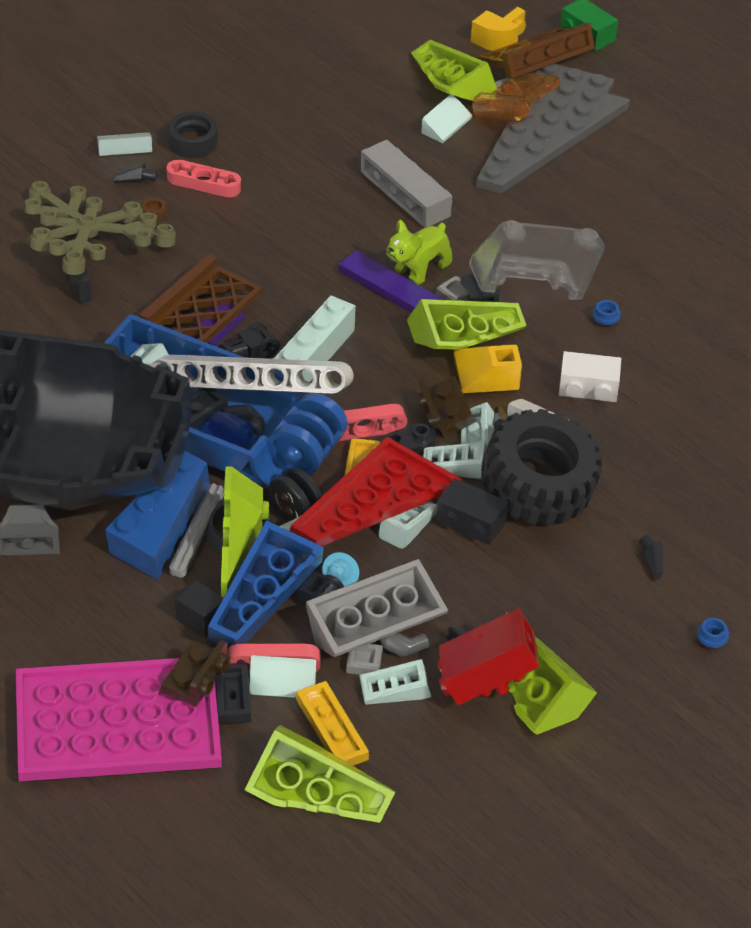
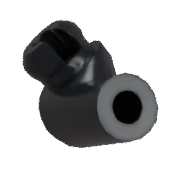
(249, 414)

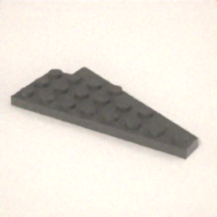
(553, 126)

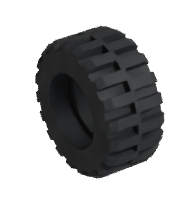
(553, 441)

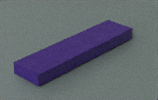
(384, 281)

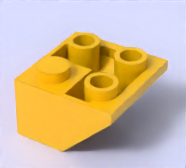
(488, 368)

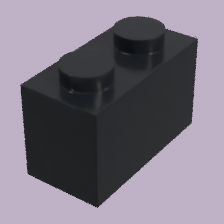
(472, 511)

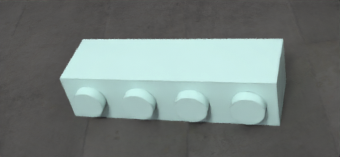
(321, 334)

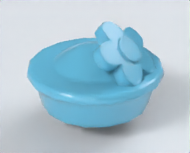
(342, 567)

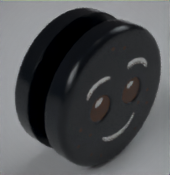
(293, 493)

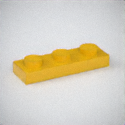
(332, 723)

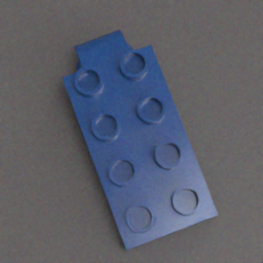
(297, 428)

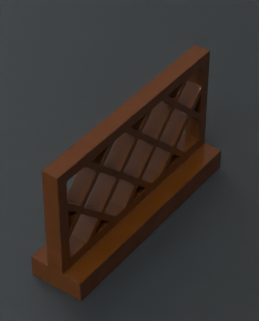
(541, 50)
(188, 288)

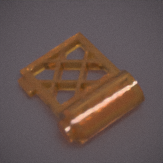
(514, 97)

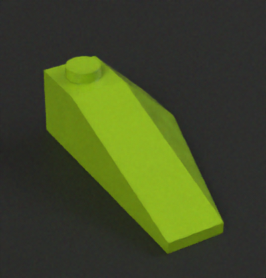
(462, 323)
(311, 778)

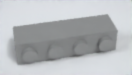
(406, 183)

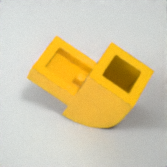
(497, 32)

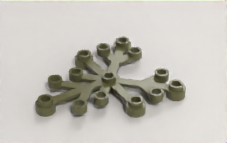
(138, 226)

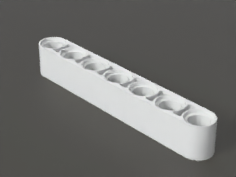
(264, 373)

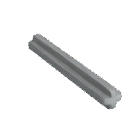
(196, 531)

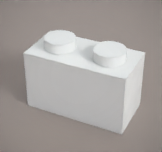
(590, 376)

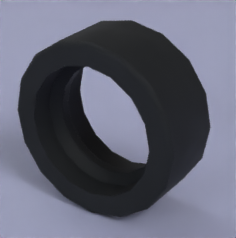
(192, 122)

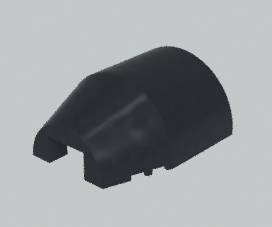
(86, 422)

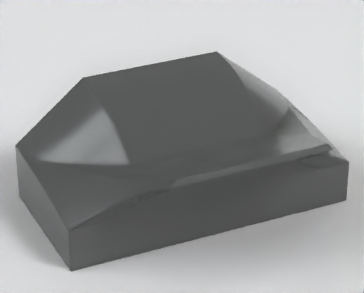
(28, 531)

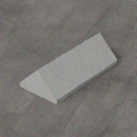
(374, 608)

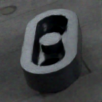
(414, 437)

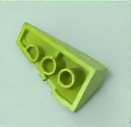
(454, 71)
(241, 522)
(550, 693)

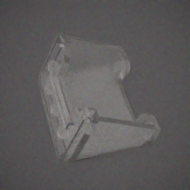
(538, 252)

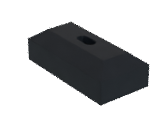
(80, 286)
(233, 683)

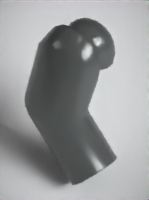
(405, 646)

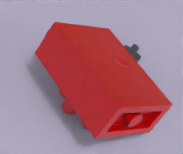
(487, 657)

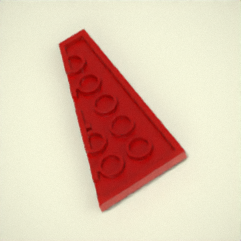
(376, 489)

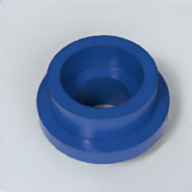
(606, 312)
(713, 633)

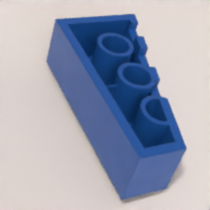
(155, 519)
(263, 583)

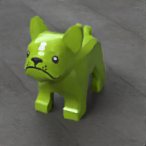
(418, 249)

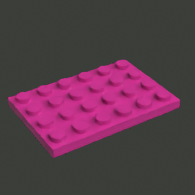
(110, 722)

